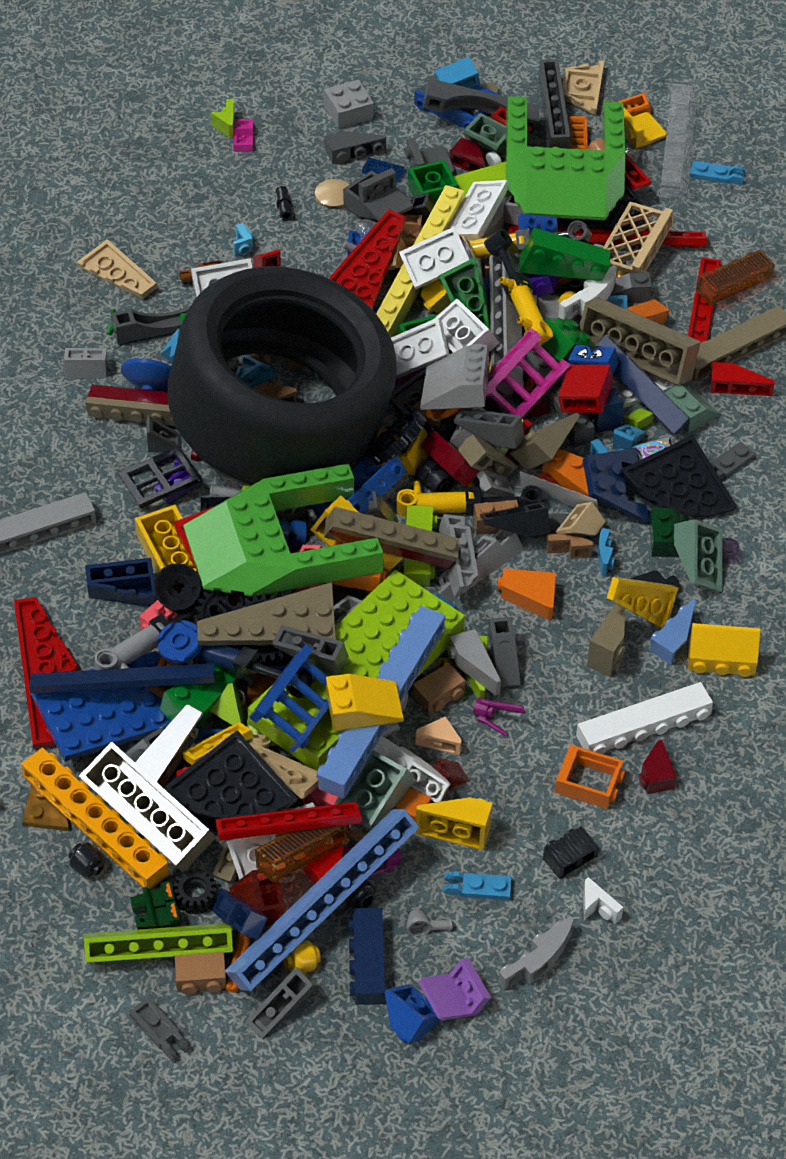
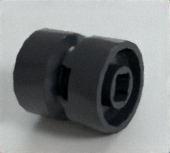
(434, 476)

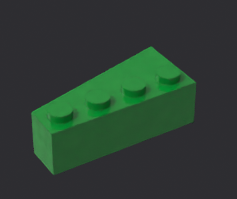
(563, 257)
(467, 285)
(198, 696)

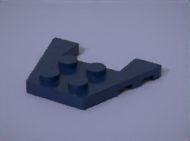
(608, 485)

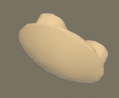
(331, 192)

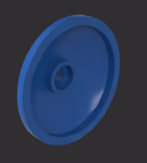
(146, 374)

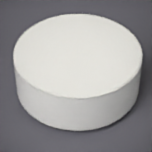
(493, 158)

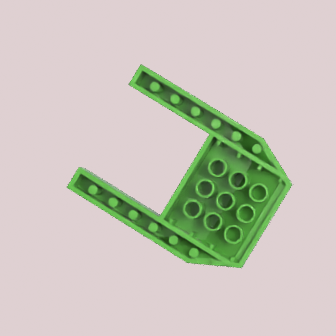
(561, 179)
(244, 547)

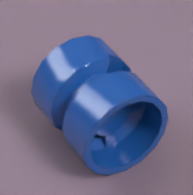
(294, 532)

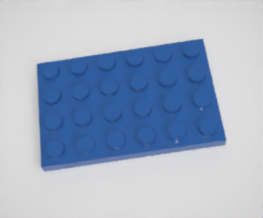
(94, 718)

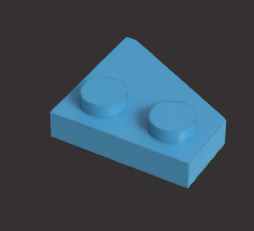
(254, 372)

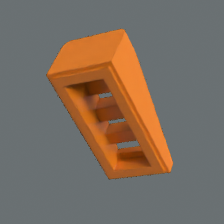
(640, 102)
(578, 132)

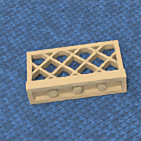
(649, 243)

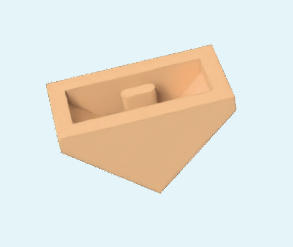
(439, 736)

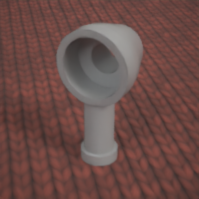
(418, 919)

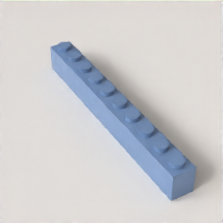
(403, 666)
(321, 899)

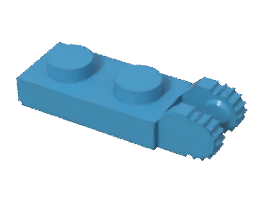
(717, 173)
(478, 885)

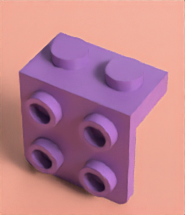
(456, 993)

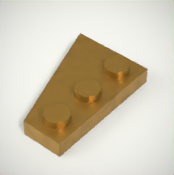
(42, 813)

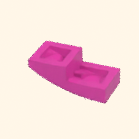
(243, 135)

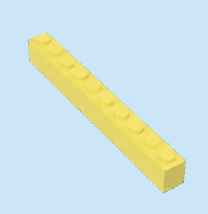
(402, 291)

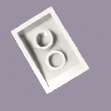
(464, 328)

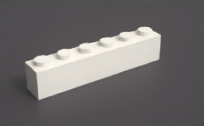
(645, 719)

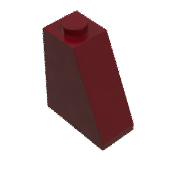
(448, 457)

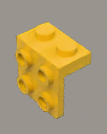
(642, 129)

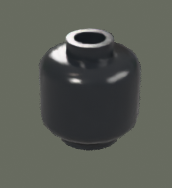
(86, 859)
(362, 896)

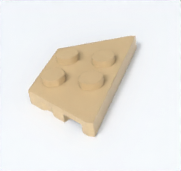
(583, 85)

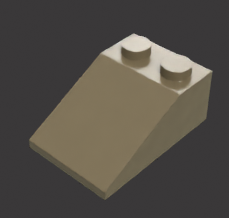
(544, 443)
(607, 643)

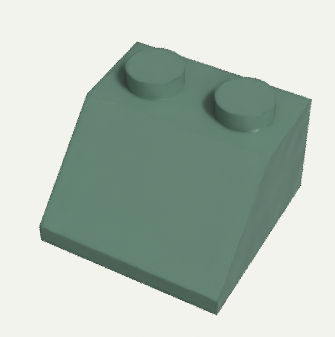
(487, 134)
(693, 406)

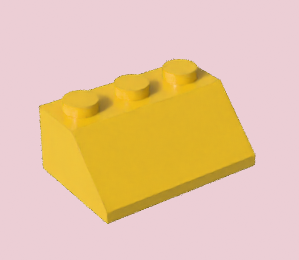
(723, 649)

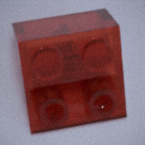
(261, 894)

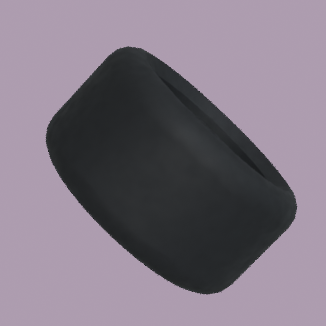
(290, 317)

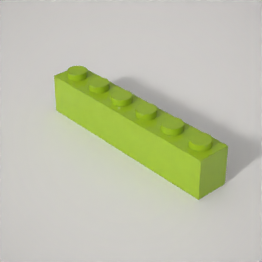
(157, 942)

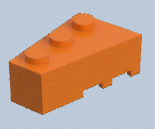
(567, 471)

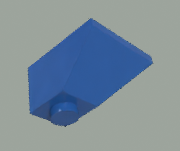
(409, 1013)

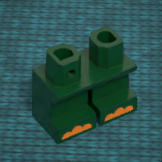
(159, 906)

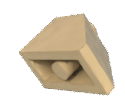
(582, 521)

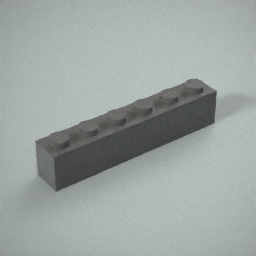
(553, 104)

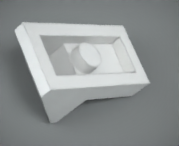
(597, 898)

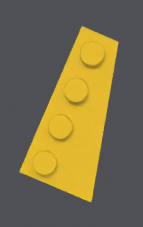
(644, 598)

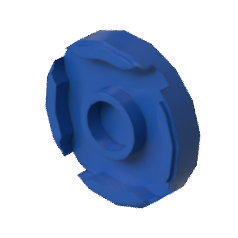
(179, 642)

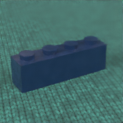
(368, 956)

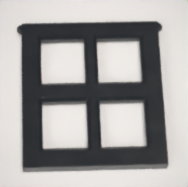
(159, 476)

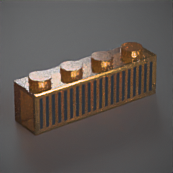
(734, 277)
(298, 849)

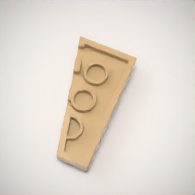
(116, 268)

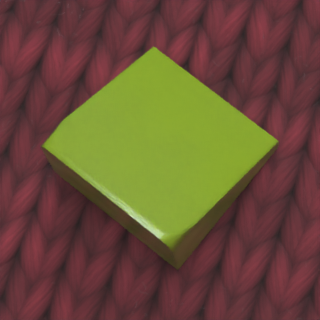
(639, 418)

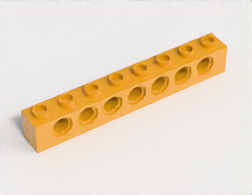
(146, 874)

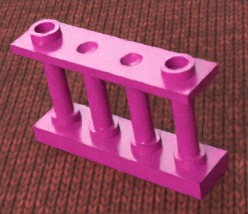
(516, 357)

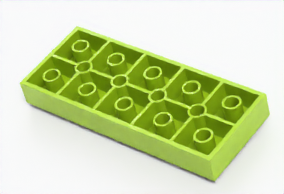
(368, 638)

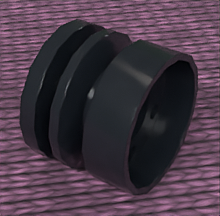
(166, 580)

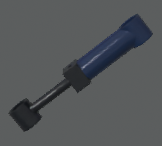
(246, 664)

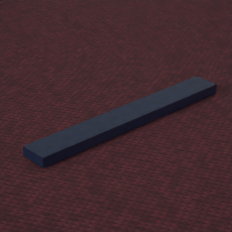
(122, 678)

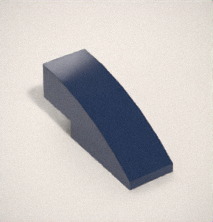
(239, 914)

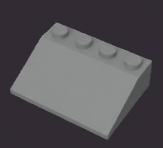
(457, 379)

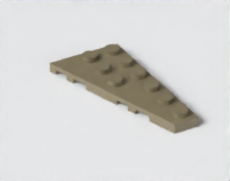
(259, 623)

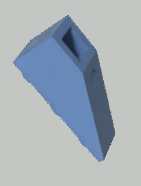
(672, 638)

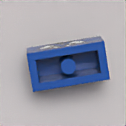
(594, 356)

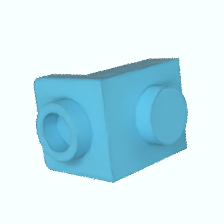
(244, 241)

